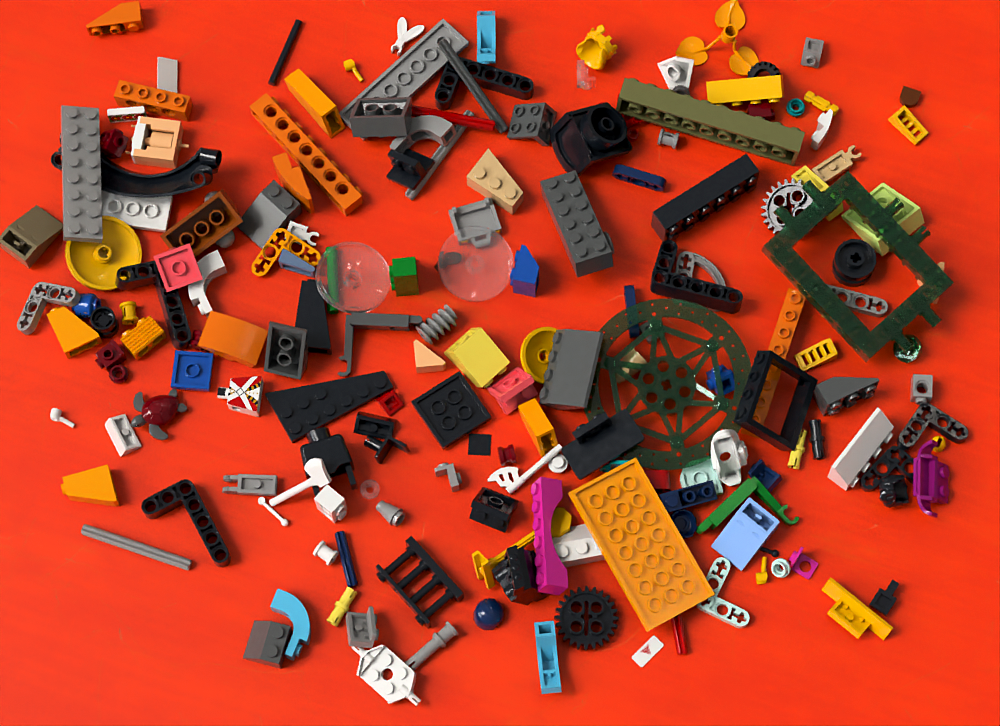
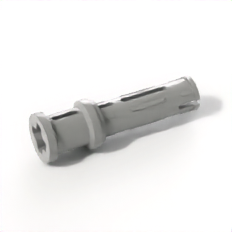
(438, 640)

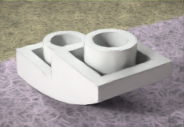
(822, 129)

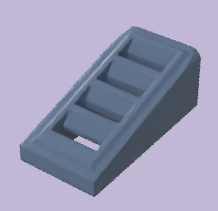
(293, 263)

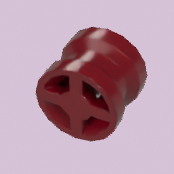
(193, 343)
(506, 455)

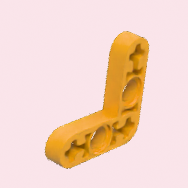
(290, 239)

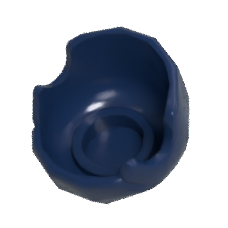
(684, 522)
(488, 614)

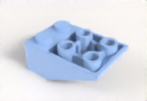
(745, 534)

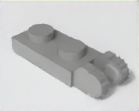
(252, 484)

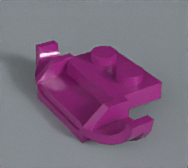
(929, 479)

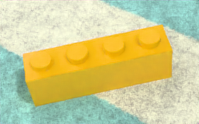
(745, 89)

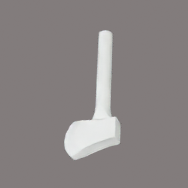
(319, 476)

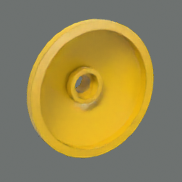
(535, 343)

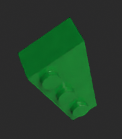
(404, 276)

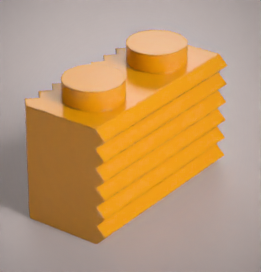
(142, 337)

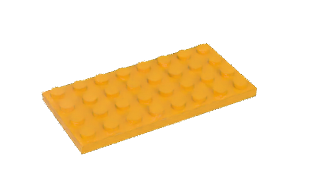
(641, 544)

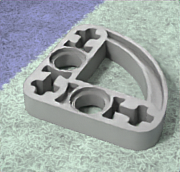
(702, 262)

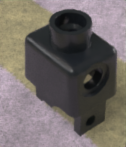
(332, 452)

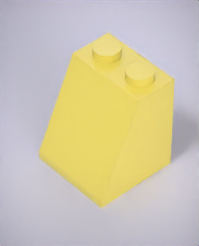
(477, 357)

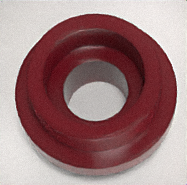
(116, 369)

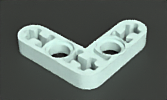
(715, 601)

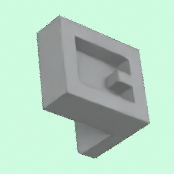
(812, 52)

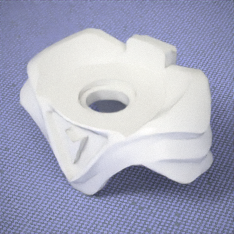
(730, 470)

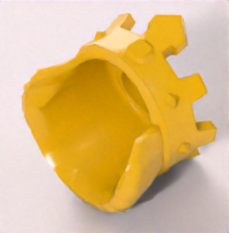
(596, 48)

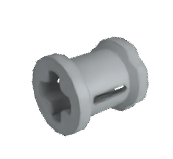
(668, 138)

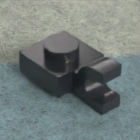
(883, 599)

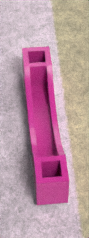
(551, 572)

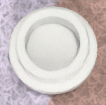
(558, 464)

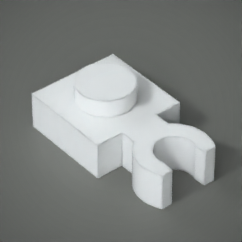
(301, 232)

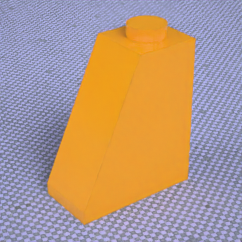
(72, 332)
(538, 426)
(91, 486)

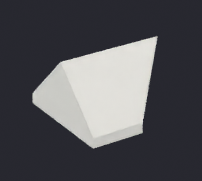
(677, 71)

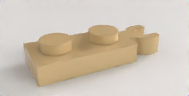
(836, 164)

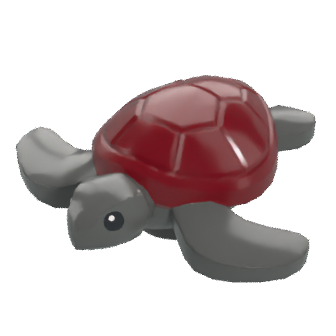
(157, 412)

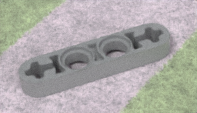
(852, 296)

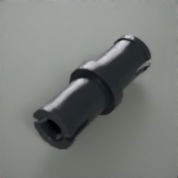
(817, 439)

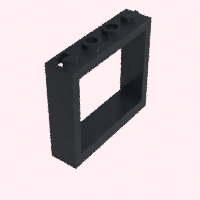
(798, 407)

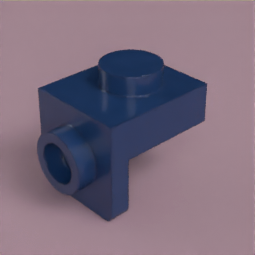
(765, 475)

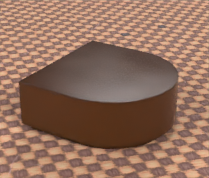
(909, 97)

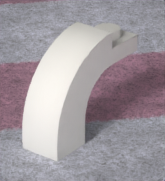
(210, 268)

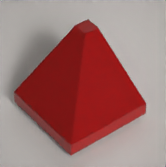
(390, 402)

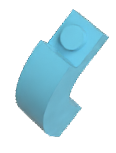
(486, 37)
(291, 607)
(547, 657)

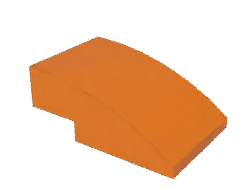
(293, 181)
(232, 338)

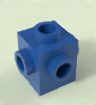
(727, 378)

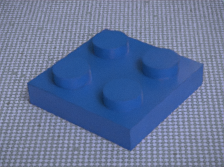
(192, 371)

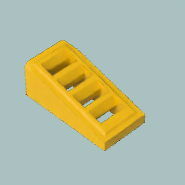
(898, 124)
(813, 349)

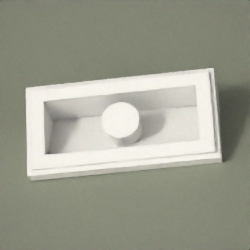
(167, 74)
(122, 434)

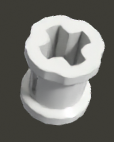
(325, 553)

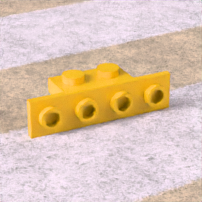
(852, 613)

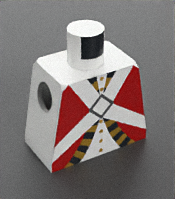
(243, 394)

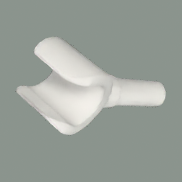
(55, 415)

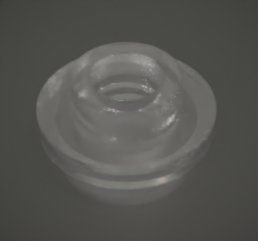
(369, 483)

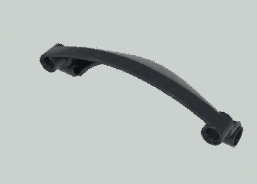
(134, 184)

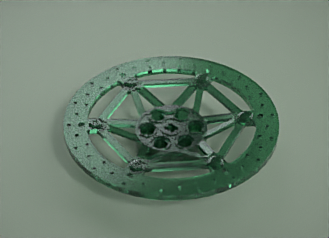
(709, 348)

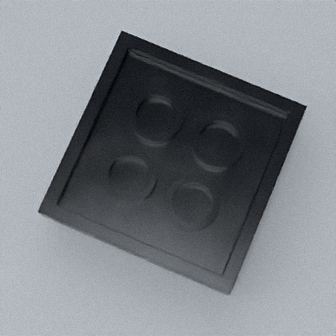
(451, 410)

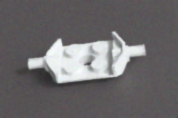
(371, 669)

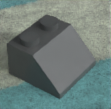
(268, 643)

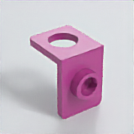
(796, 558)

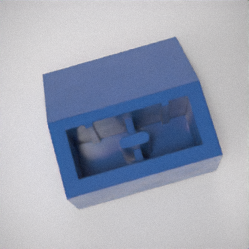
(525, 274)

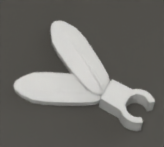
(405, 36)

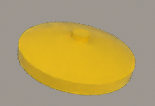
(98, 263)

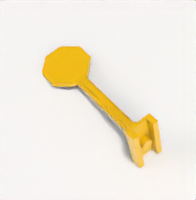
(560, 525)

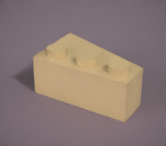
(494, 182)

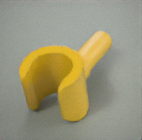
(350, 65)
(761, 578)

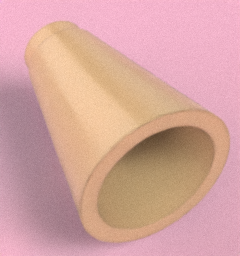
(634, 357)

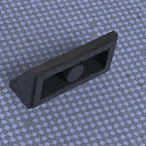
(374, 425)

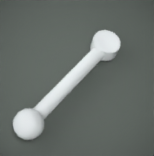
(284, 522)

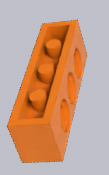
(154, 100)

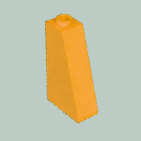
(315, 102)

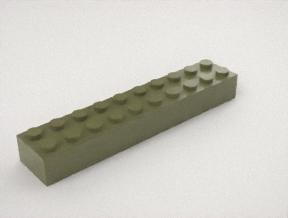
(710, 121)

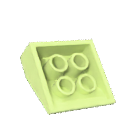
(908, 217)

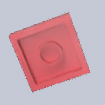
(178, 267)
(513, 389)

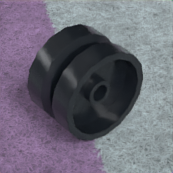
(854, 262)

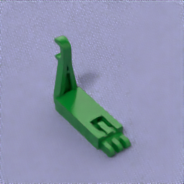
(737, 498)

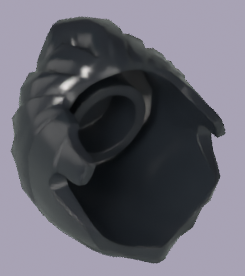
(893, 491)

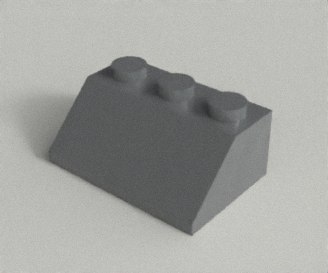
(381, 117)

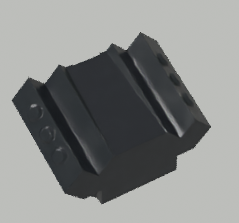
(518, 576)

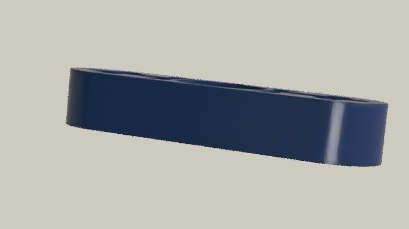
(639, 177)
(629, 295)

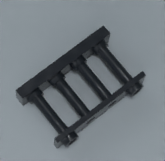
(426, 563)

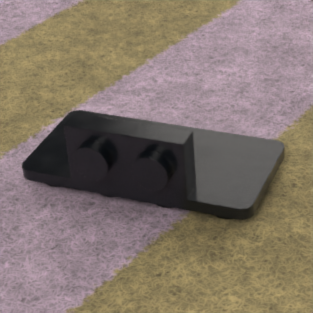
(601, 442)

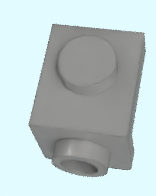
(454, 478)

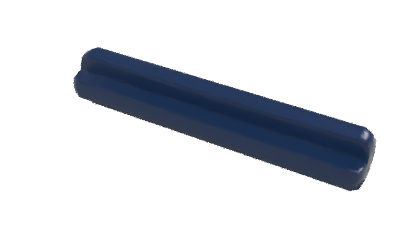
(346, 559)

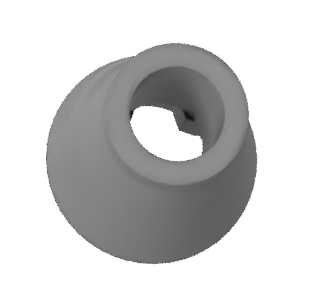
(391, 513)

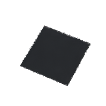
(479, 444)

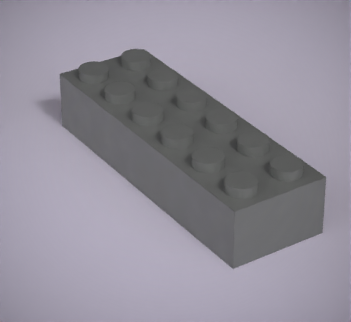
(576, 224)

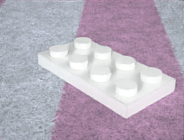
(138, 212)

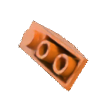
(120, 18)

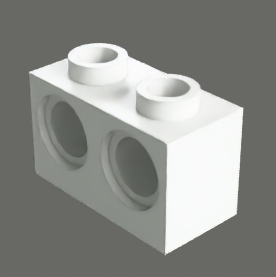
(331, 504)

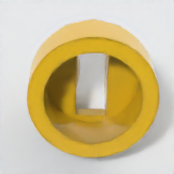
(942, 445)

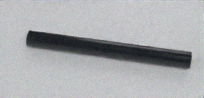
(284, 54)

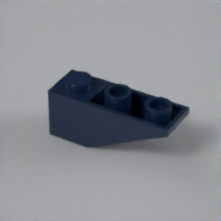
(688, 496)

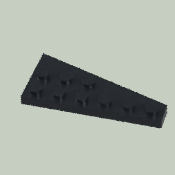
(321, 403)

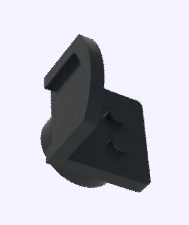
(589, 137)

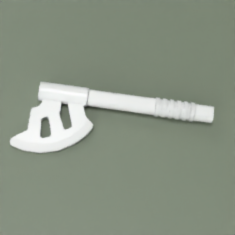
(518, 481)

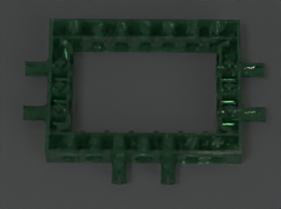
(826, 302)

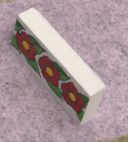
(126, 114)

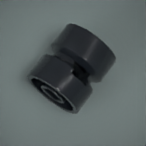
(104, 322)

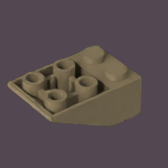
(30, 235)

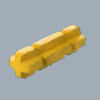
(820, 103)

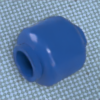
(86, 305)

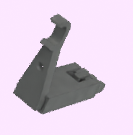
(373, 321)

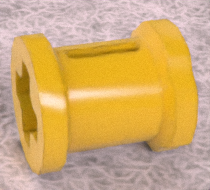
(129, 313)

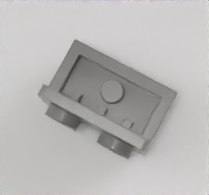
(362, 628)

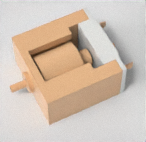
(163, 144)

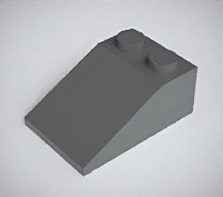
(268, 212)
(286, 350)

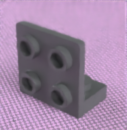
(532, 121)

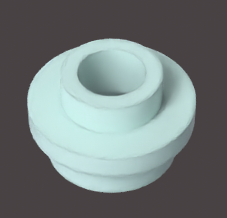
(777, 571)

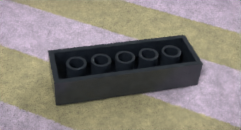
(705, 198)

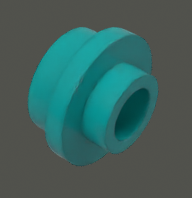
(798, 103)

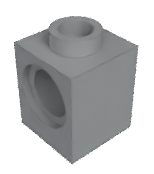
(925, 382)

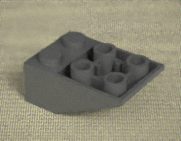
(843, 392)

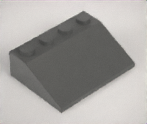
(570, 369)

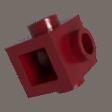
(113, 143)

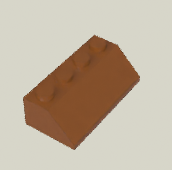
(204, 224)

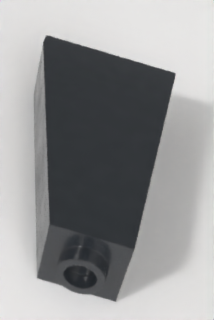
(312, 317)

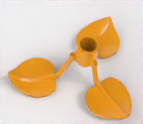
(731, 19)

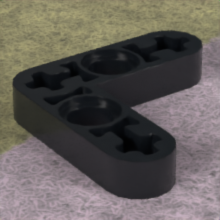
(931, 420)
(891, 464)

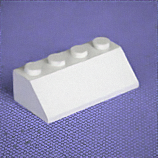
(861, 449)
(577, 547)

